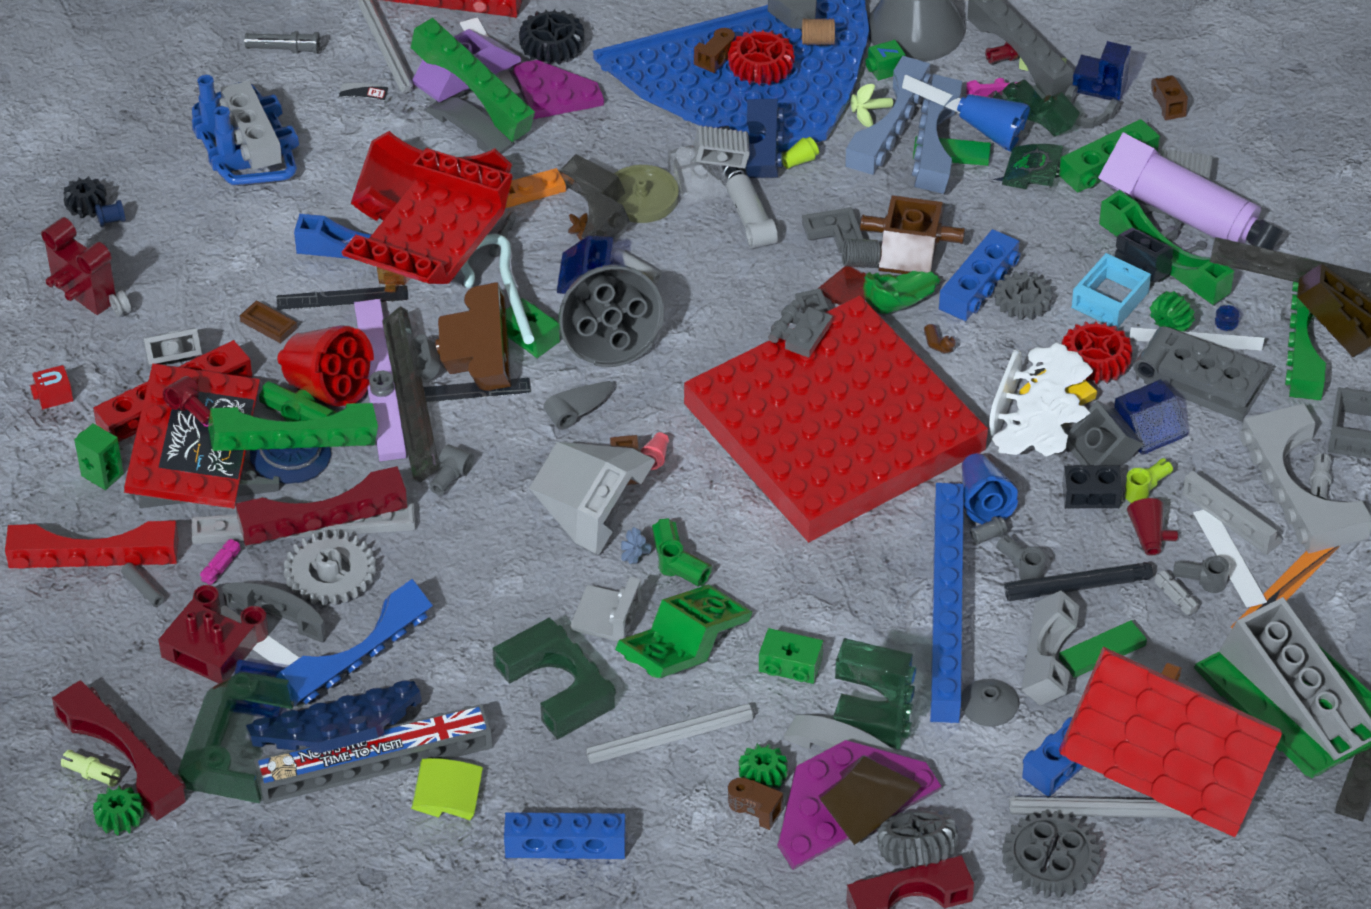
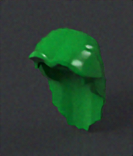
(892, 293)

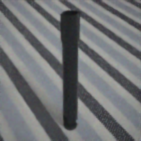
(1077, 581)

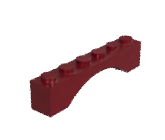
(269, 519)
(86, 714)

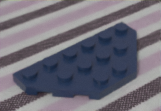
(337, 723)

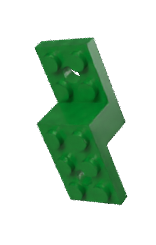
(683, 631)

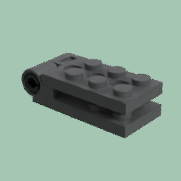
(1201, 372)

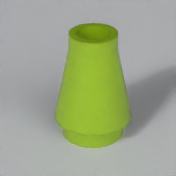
(801, 152)

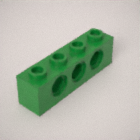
(1084, 165)

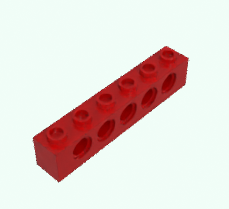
(122, 413)

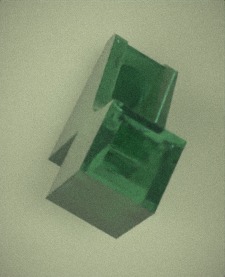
(1051, 112)

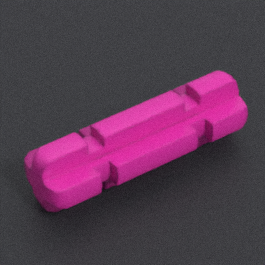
(220, 561)

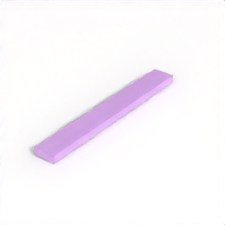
(389, 433)

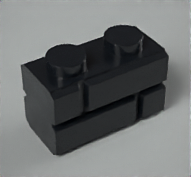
(1144, 253)

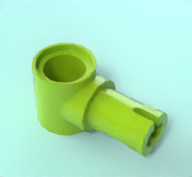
(1142, 480)

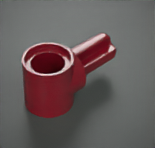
(184, 396)

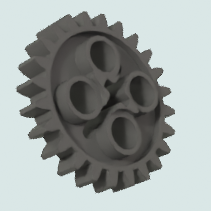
(1033, 840)

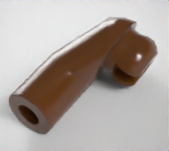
(935, 342)

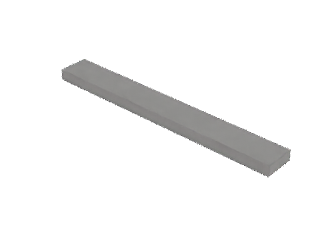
(224, 527)

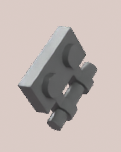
(808, 330)

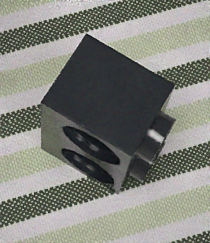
(1092, 486)

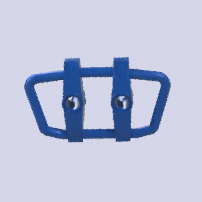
(214, 122)

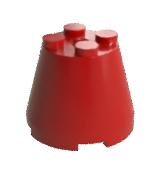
(329, 363)

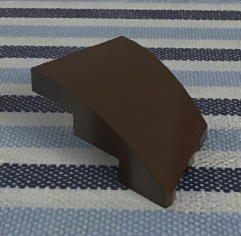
(866, 796)

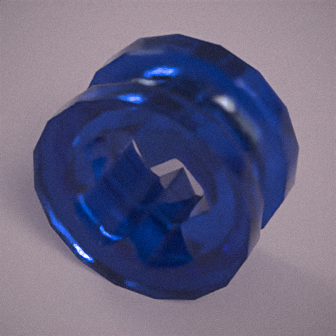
(1230, 323)

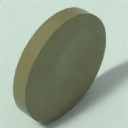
(649, 192)

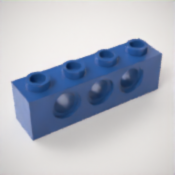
(979, 275)
(1047, 767)
(565, 835)

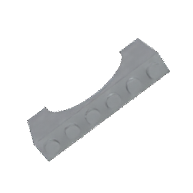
(1316, 521)

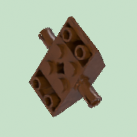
(911, 234)

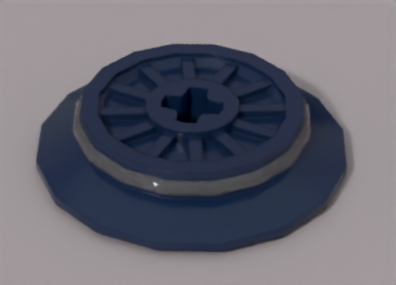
(291, 464)

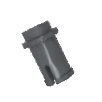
(988, 530)

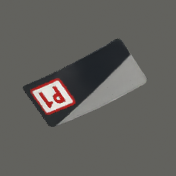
(363, 90)

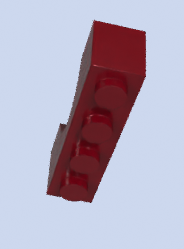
(943, 882)

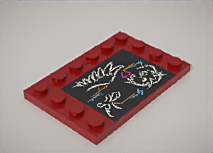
(174, 449)

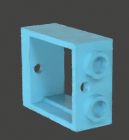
(1101, 307)

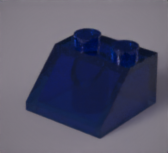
(1152, 415)

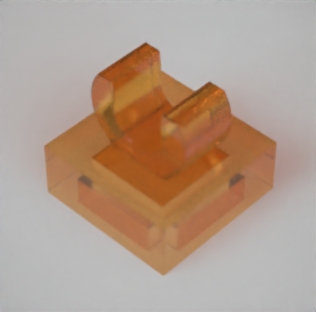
(390, 279)

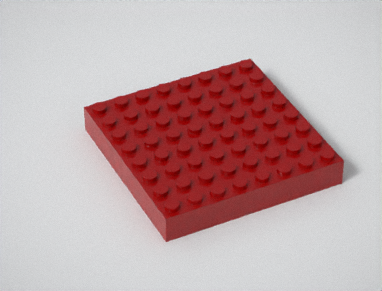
(835, 427)

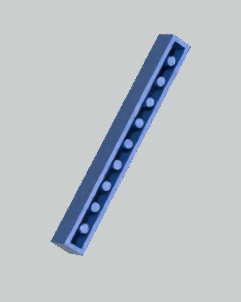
(947, 603)

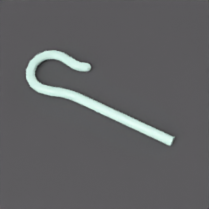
(504, 262)

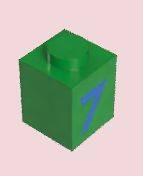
(883, 59)

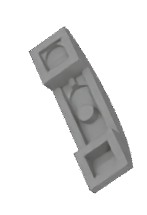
(826, 733)

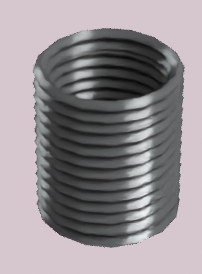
(861, 253)

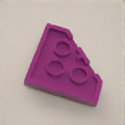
(555, 90)

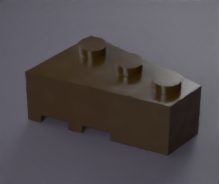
(1337, 307)

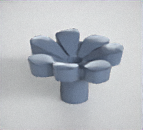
(634, 546)

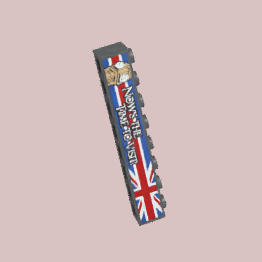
(397, 749)

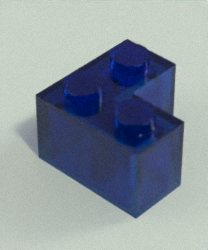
(1106, 75)

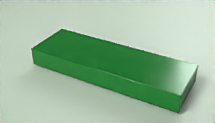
(965, 151)
(1083, 656)

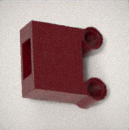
(78, 270)
(209, 641)

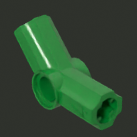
(672, 557)

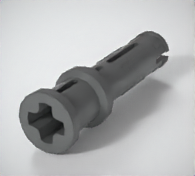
(295, 42)

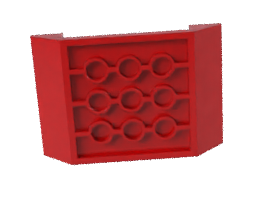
(436, 219)

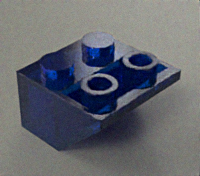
(583, 257)

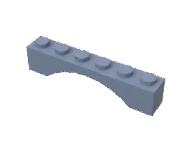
(869, 146)
(933, 162)

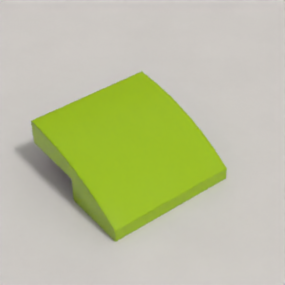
(447, 788)

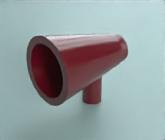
(1148, 524)

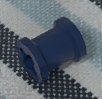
(110, 213)

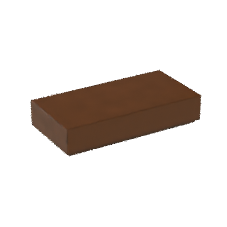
(268, 321)

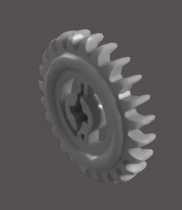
(327, 558)

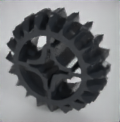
(551, 36)

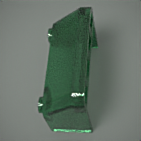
(206, 763)

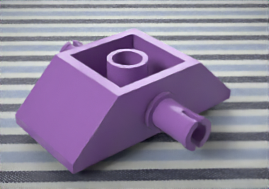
(443, 84)

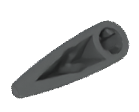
(570, 404)

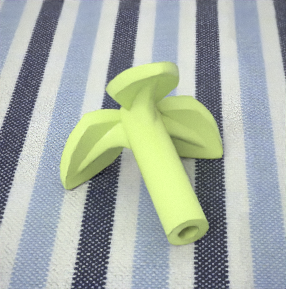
(863, 102)

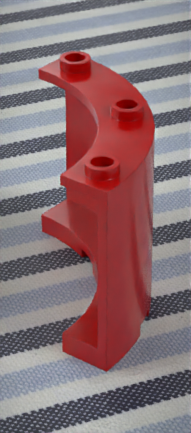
(390, 173)

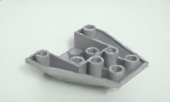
(583, 485)

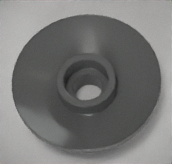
(989, 702)

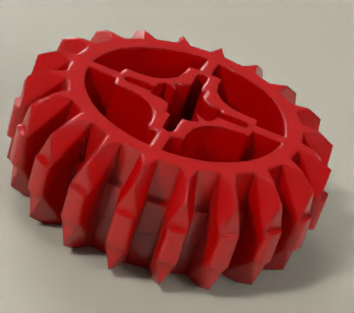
(761, 57)
(1097, 345)

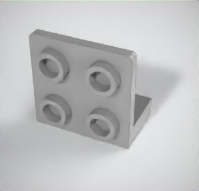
(607, 612)

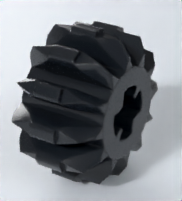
(83, 195)

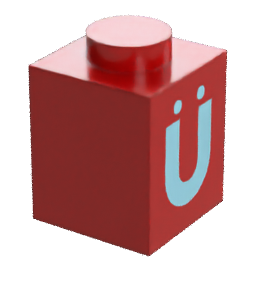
(51, 387)

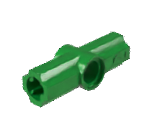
(293, 406)

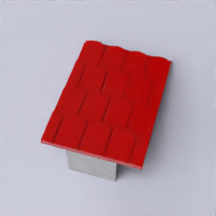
(1169, 742)

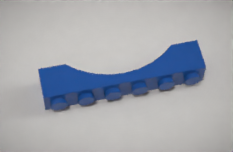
(322, 236)
(399, 610)

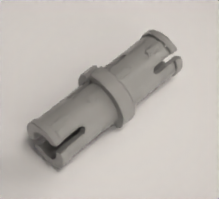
(1320, 477)

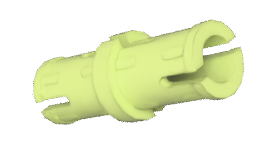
(90, 768)

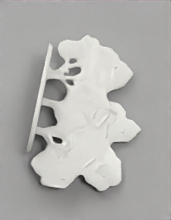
(1043, 406)

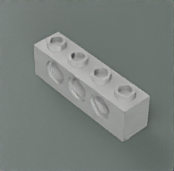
(251, 125)

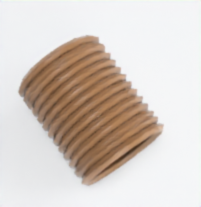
(818, 31)

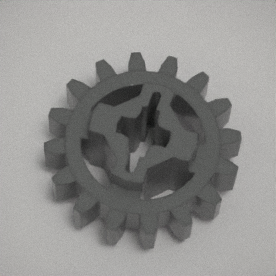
(1022, 295)

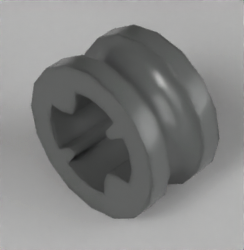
(380, 377)

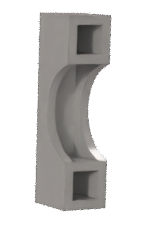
(1051, 623)

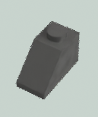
(793, 11)

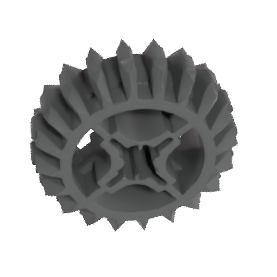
(917, 838)

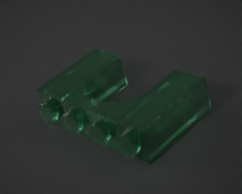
(550, 647)
(887, 673)

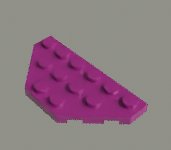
(808, 825)

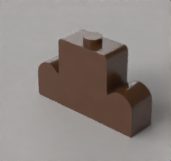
(477, 338)

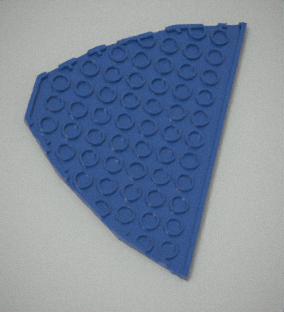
(812, 95)

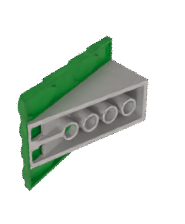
(1292, 683)

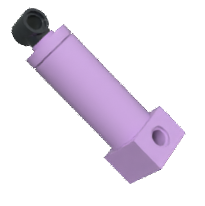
(1185, 195)

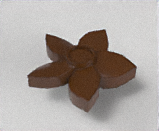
(578, 224)

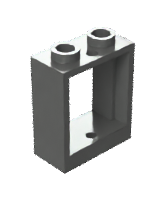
(1347, 440)

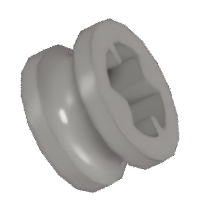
(120, 303)

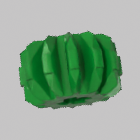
(1172, 312)
(764, 766)
(118, 810)

